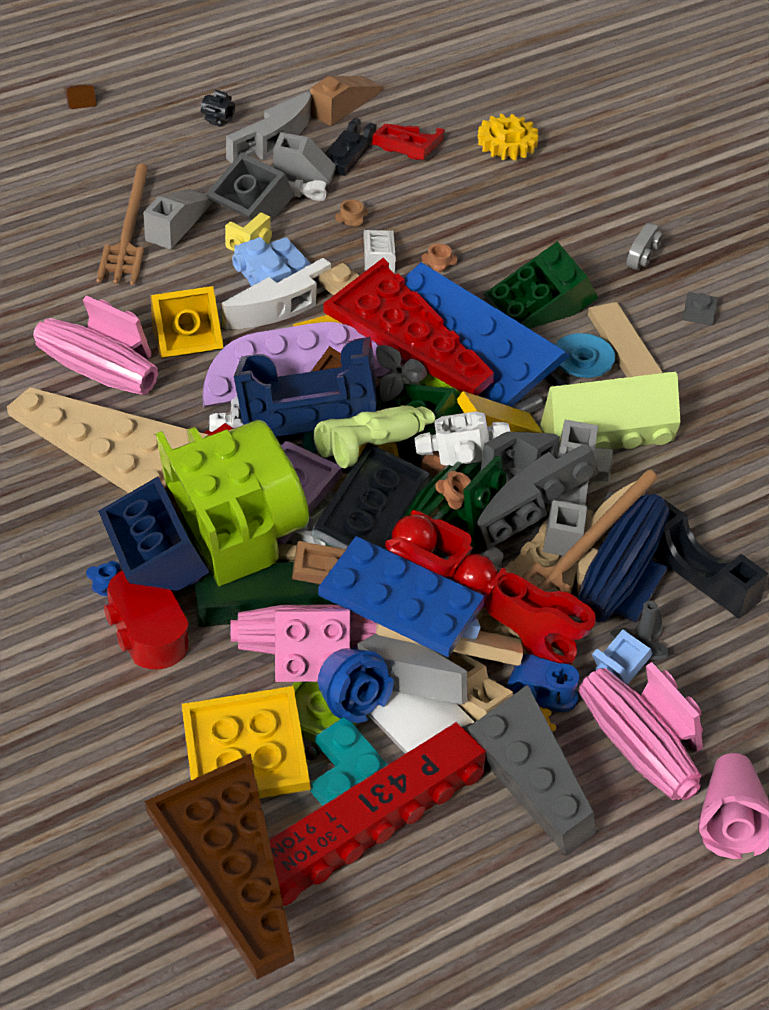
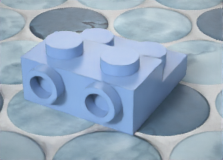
(263, 260)

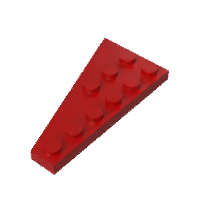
(394, 316)

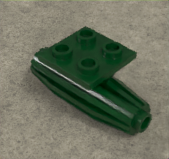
(477, 495)

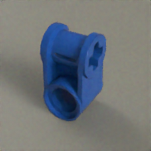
(546, 682)

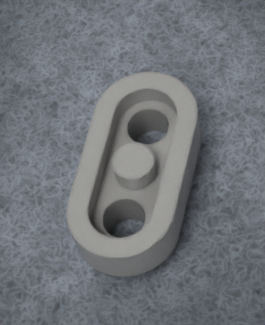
(642, 247)

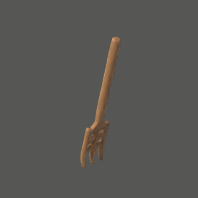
(125, 247)
(554, 575)

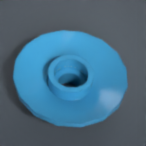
(589, 355)

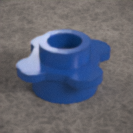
(102, 575)

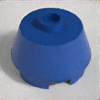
(354, 683)

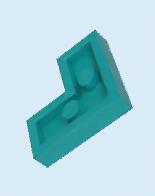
(351, 756)

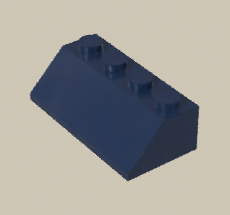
(153, 539)

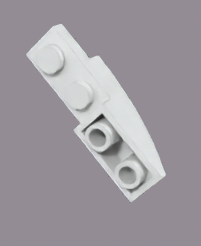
(273, 301)

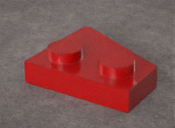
(407, 140)

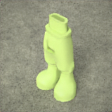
(344, 436)

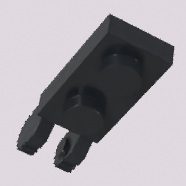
(350, 146)

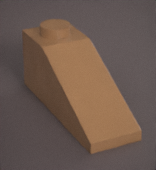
(339, 96)

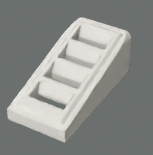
(379, 245)

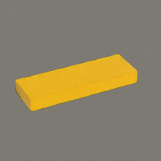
(496, 412)

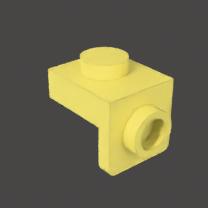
(254, 229)

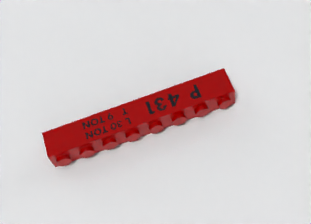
(374, 810)

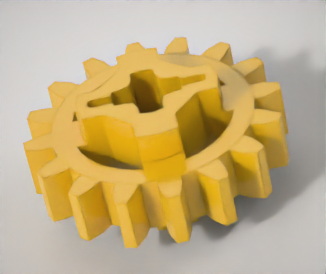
(507, 137)

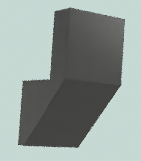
(519, 448)

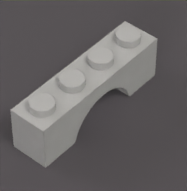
(568, 512)

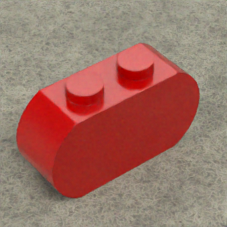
(147, 623)

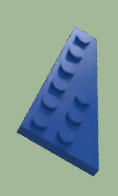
(506, 346)

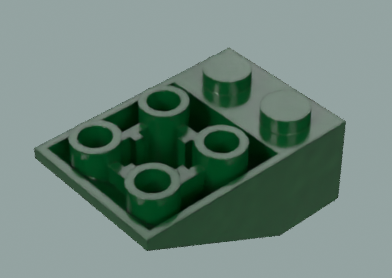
(543, 289)

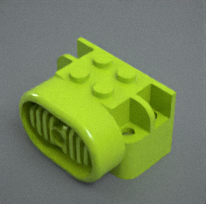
(235, 496)

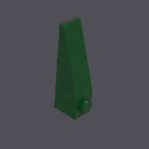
(437, 399)

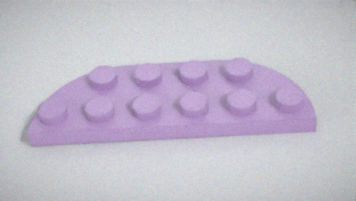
(291, 348)

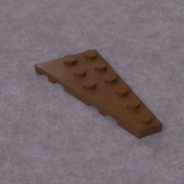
(225, 849)

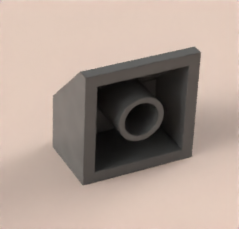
(252, 188)

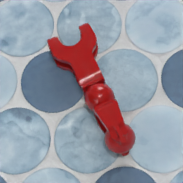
(533, 614)

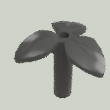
(391, 382)
(647, 630)

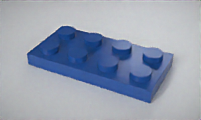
(401, 596)

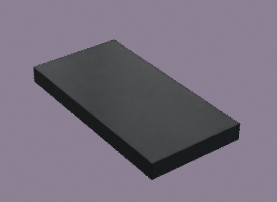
(370, 500)

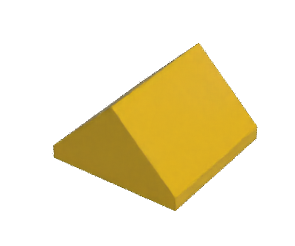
(186, 322)

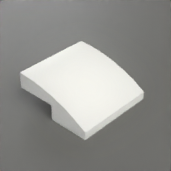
(414, 719)

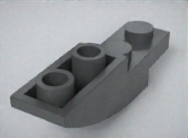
(527, 493)

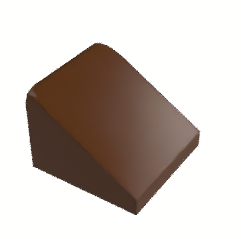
(80, 96)

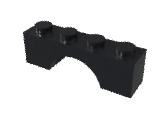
(730, 583)

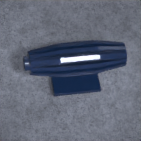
(622, 569)

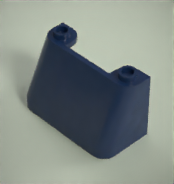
(304, 399)

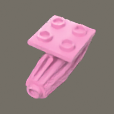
(107, 351)
(300, 636)
(649, 727)

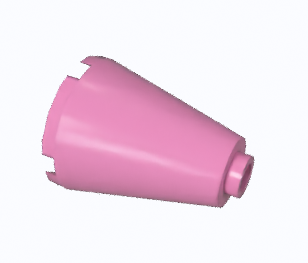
(735, 809)

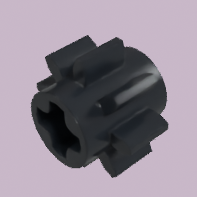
(218, 108)

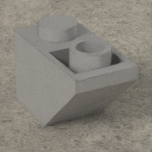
(302, 159)

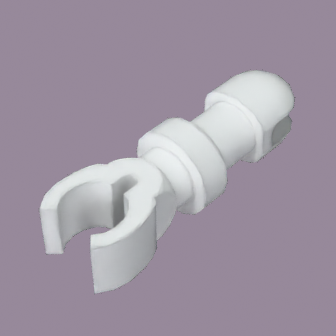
(313, 190)

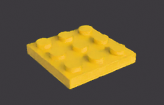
(252, 724)

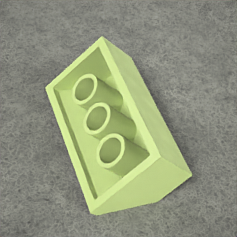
(625, 409)

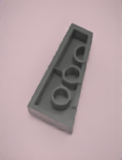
(534, 769)

